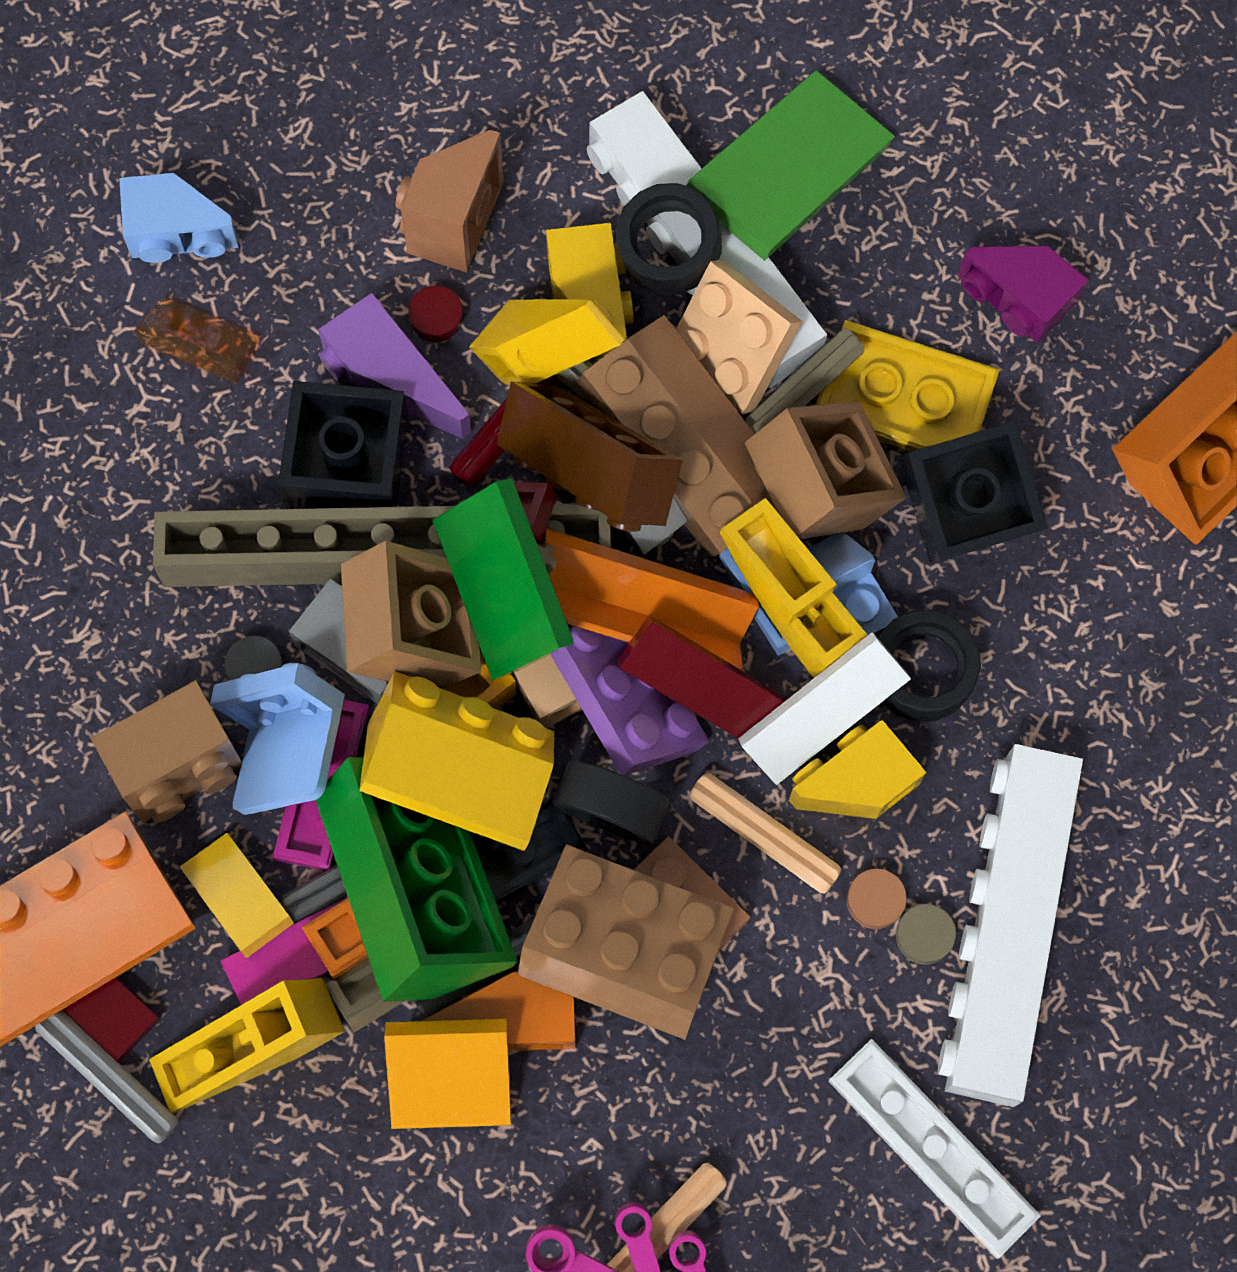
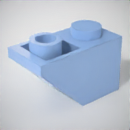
(171, 217)

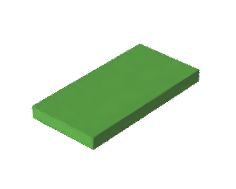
(790, 164)

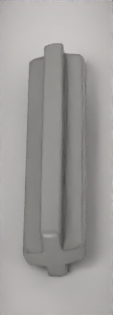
(108, 1076)

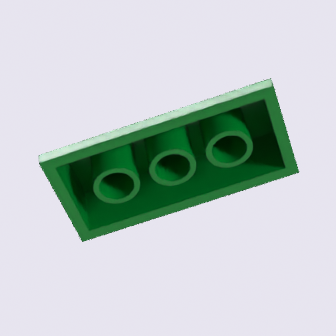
(413, 892)

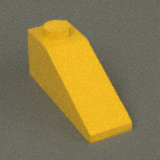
(247, 1042)

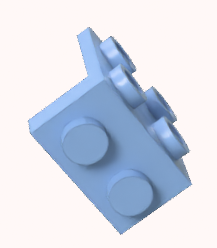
(289, 737)

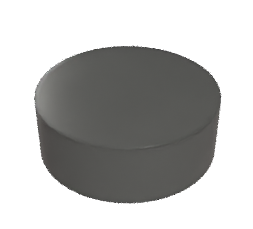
(252, 656)

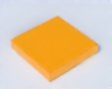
(448, 1073)

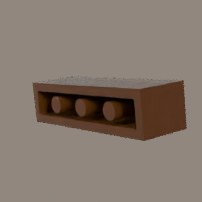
(589, 455)

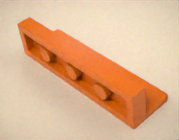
(618, 591)

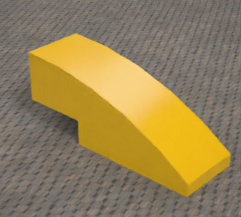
(791, 587)

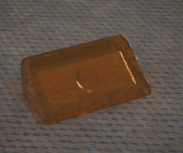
(197, 339)

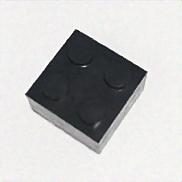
(343, 447)
(972, 492)

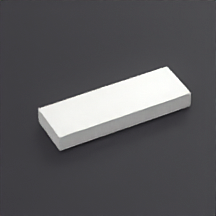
(824, 708)

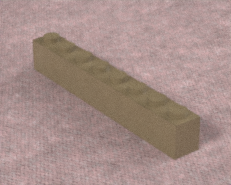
(308, 543)

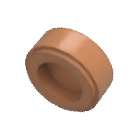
(876, 898)

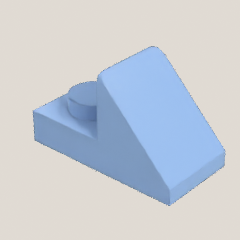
(856, 587)

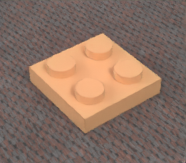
(737, 333)

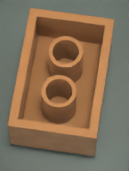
(624, 941)

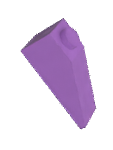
(377, 354)

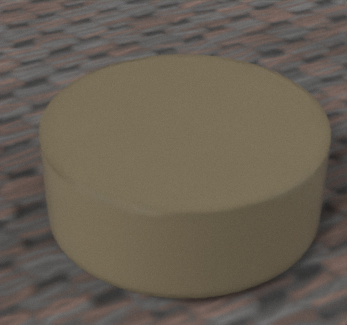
(925, 934)

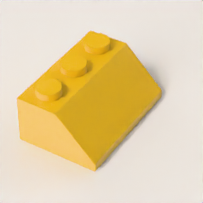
(457, 760)

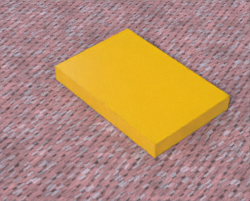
(913, 390)

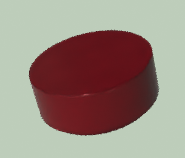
(435, 313)

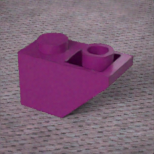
(1023, 283)

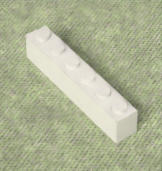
(644, 151)
(1012, 926)

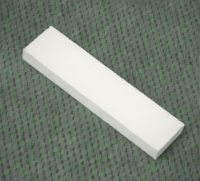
(934, 1149)

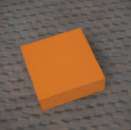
(337, 939)

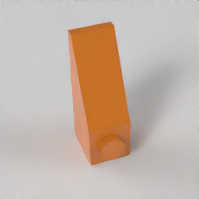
(534, 1013)

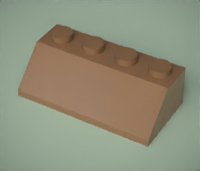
(672, 400)

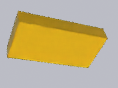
(236, 895)

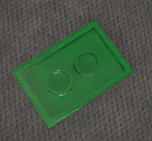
(502, 579)

